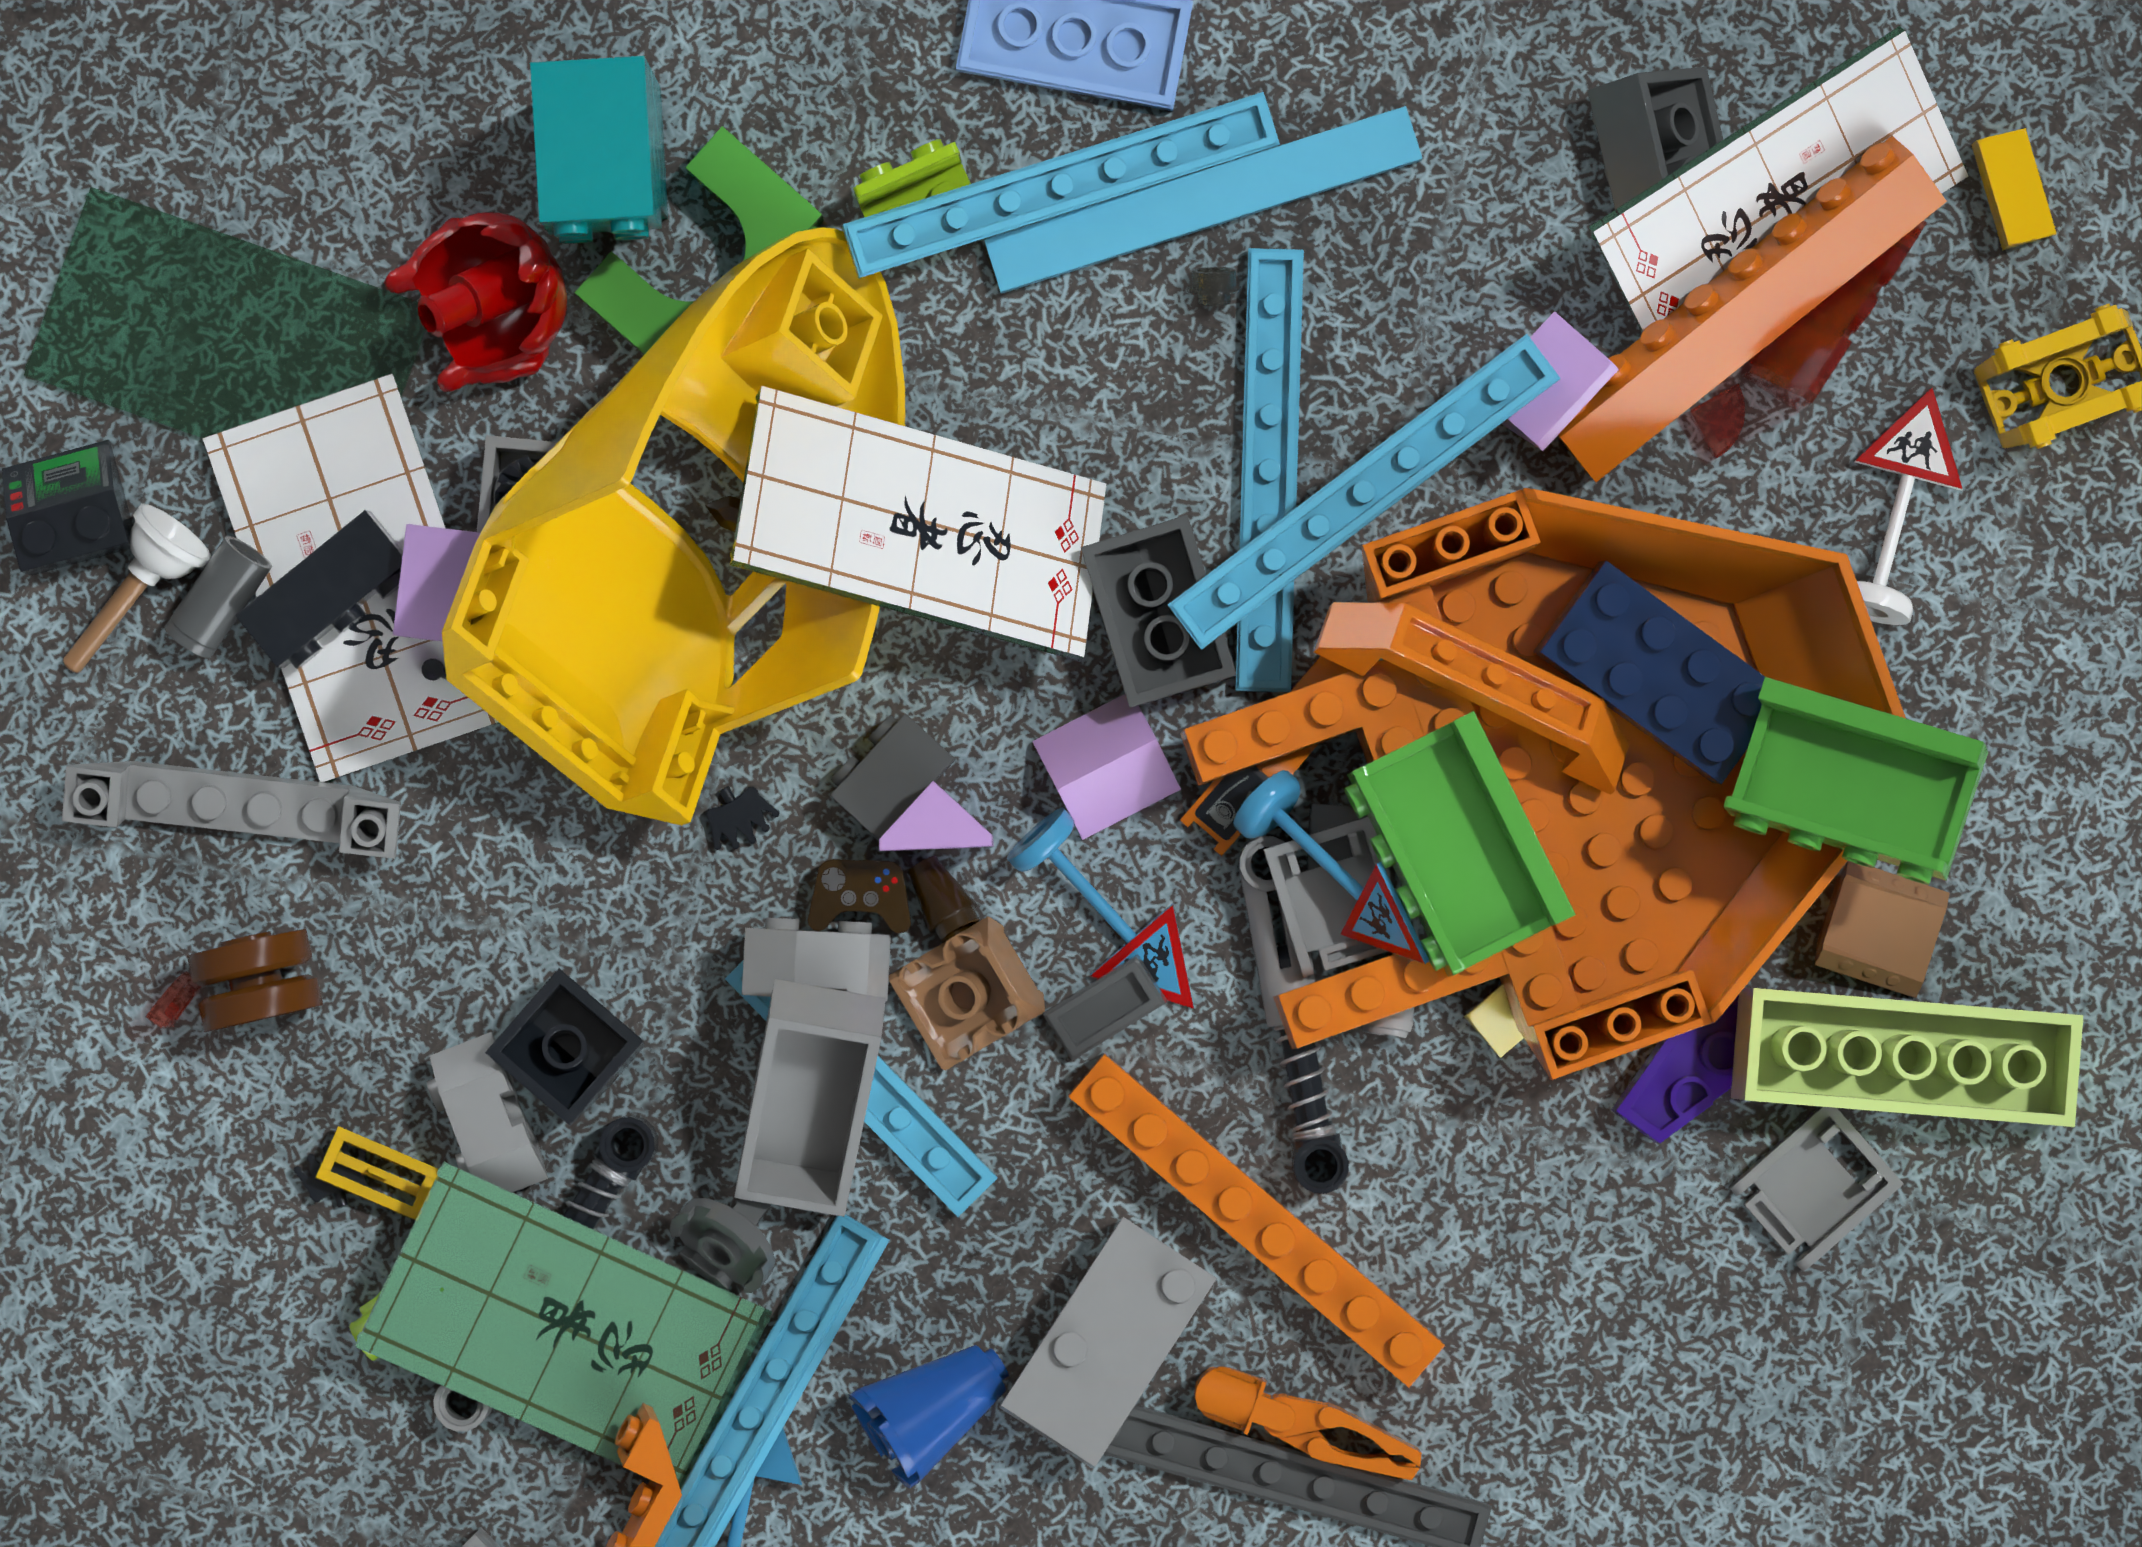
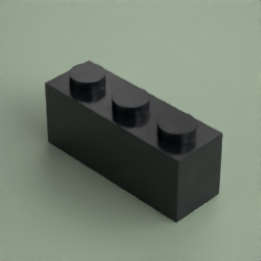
(324, 592)

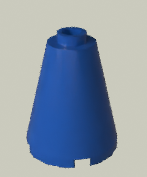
(928, 1408)

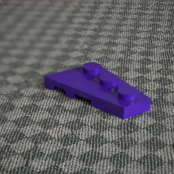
(1681, 1078)

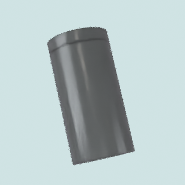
(217, 596)

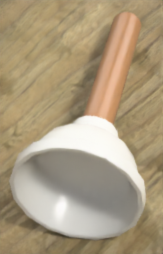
(160, 550)

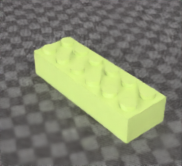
(1907, 1057)

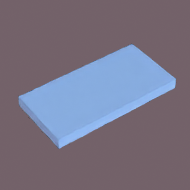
(1080, 46)

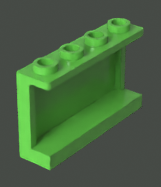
(1857, 781)
(1458, 845)

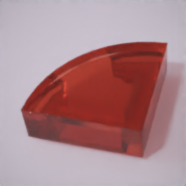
(1720, 420)
(170, 1008)

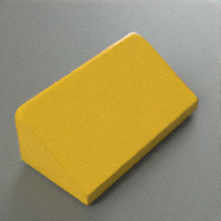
(2013, 188)

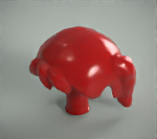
(488, 294)

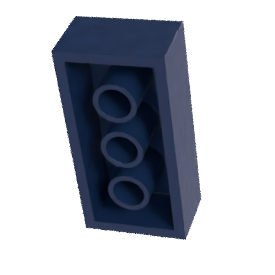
(1656, 671)

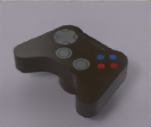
(862, 888)

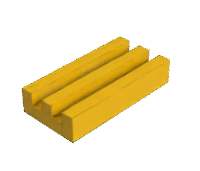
(334, 1155)

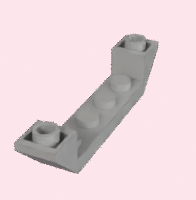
(232, 802)

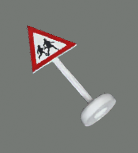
(1916, 450)

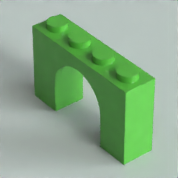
(744, 185)

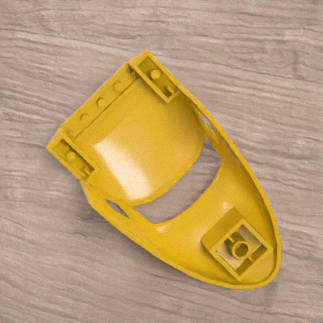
(597, 612)

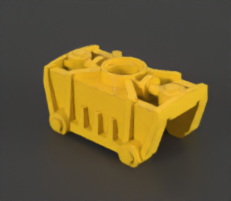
(2057, 349)

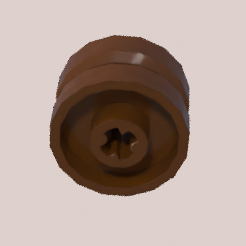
(255, 979)

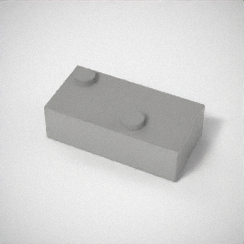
(1107, 1342)

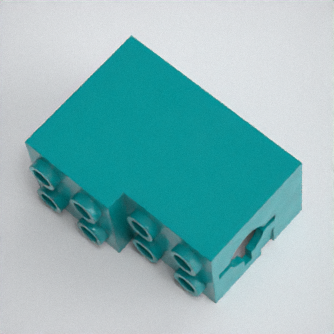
(598, 148)

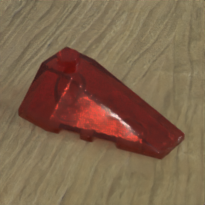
(1807, 353)

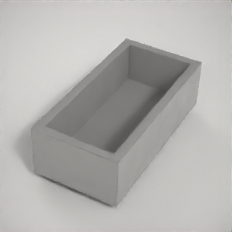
(810, 1097)

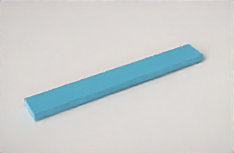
(1060, 185)
(1203, 199)
(1270, 451)
(1364, 491)
(773, 1384)

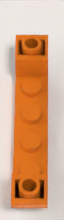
(1403, 635)
(652, 1504)

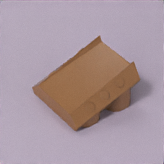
(1881, 928)
(968, 992)

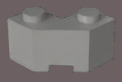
(838, 960)
(485, 1116)

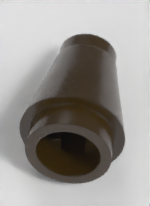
(942, 899)

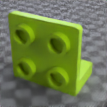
(930, 173)

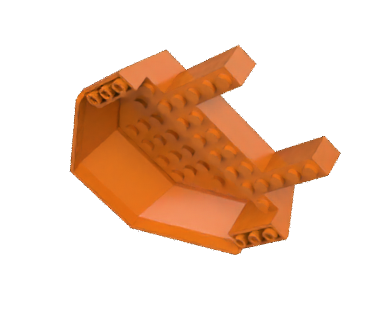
(1660, 879)

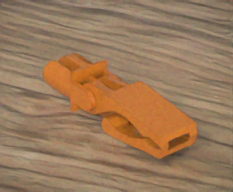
(1239, 1400)

